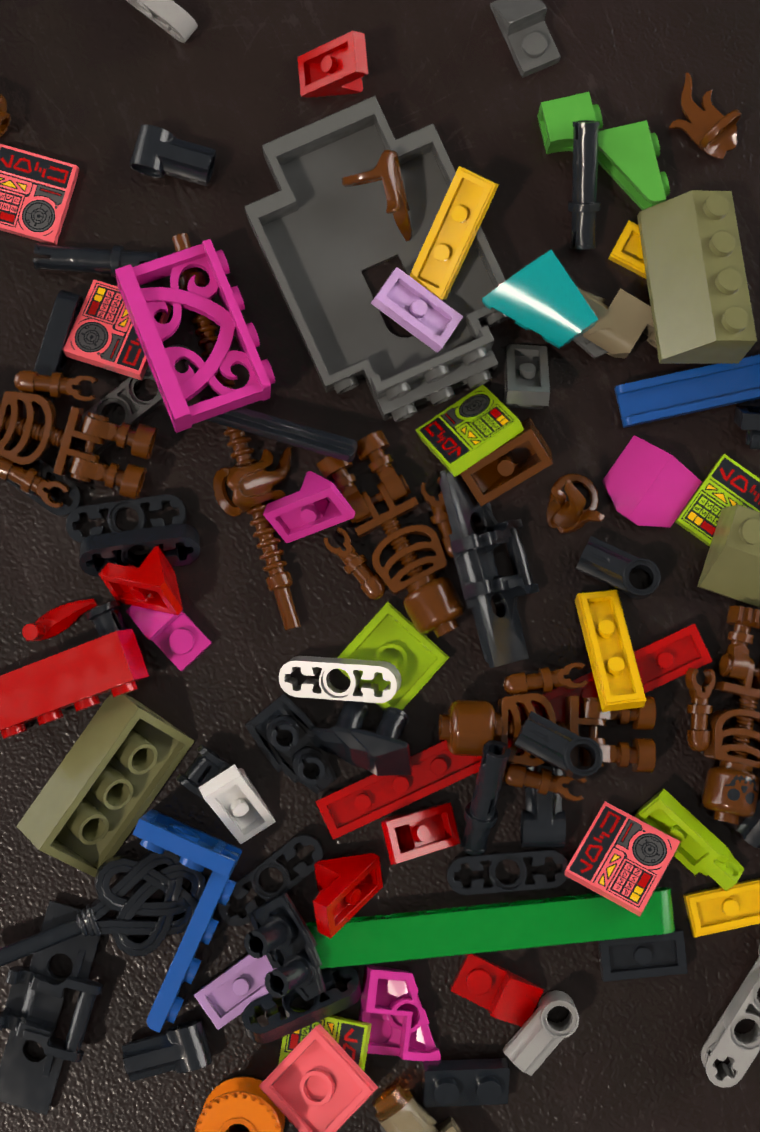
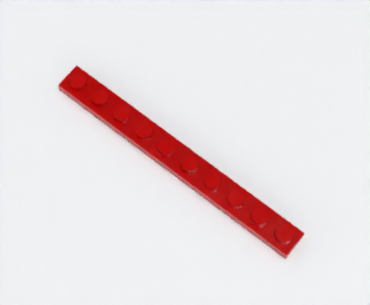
(439, 768)

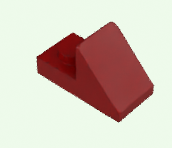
(334, 67)
(149, 586)
(420, 832)
(344, 889)
(496, 989)

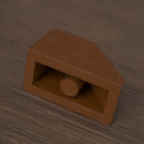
(509, 464)

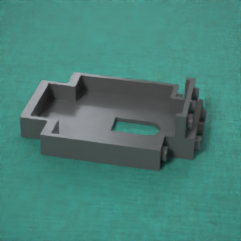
(328, 234)

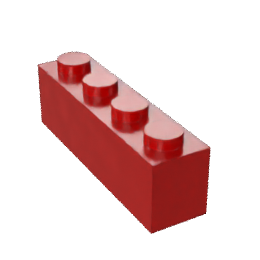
(69, 680)

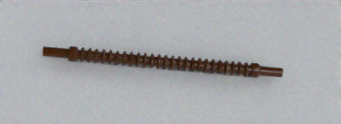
(278, 578)

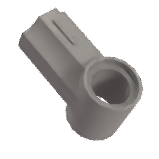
(539, 1035)

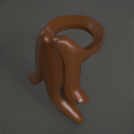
(707, 127)
(388, 171)
(251, 483)
(569, 515)

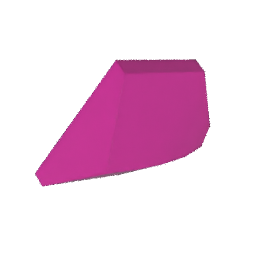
(649, 485)

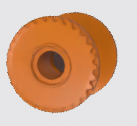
(240, 1102)

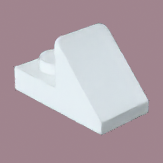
(237, 803)

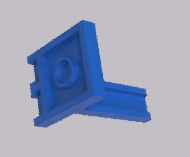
(688, 391)
(197, 852)

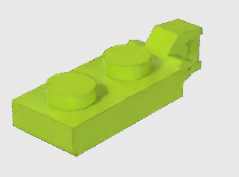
(698, 847)

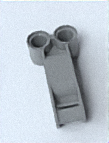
(725, 1042)

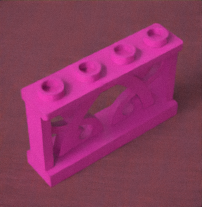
(178, 387)

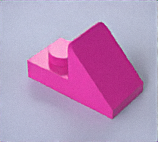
(308, 510)
(172, 633)

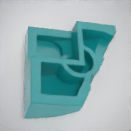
(544, 301)

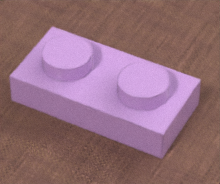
(417, 309)
(234, 989)

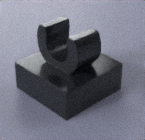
(749, 419)

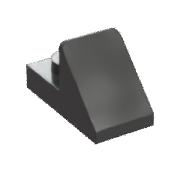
(526, 34)
(526, 377)

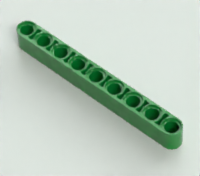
(490, 928)

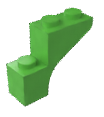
(623, 151)

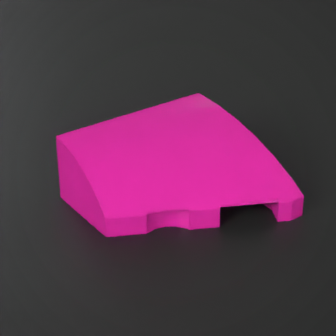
(396, 1015)

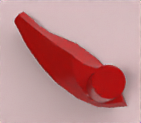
(56, 620)

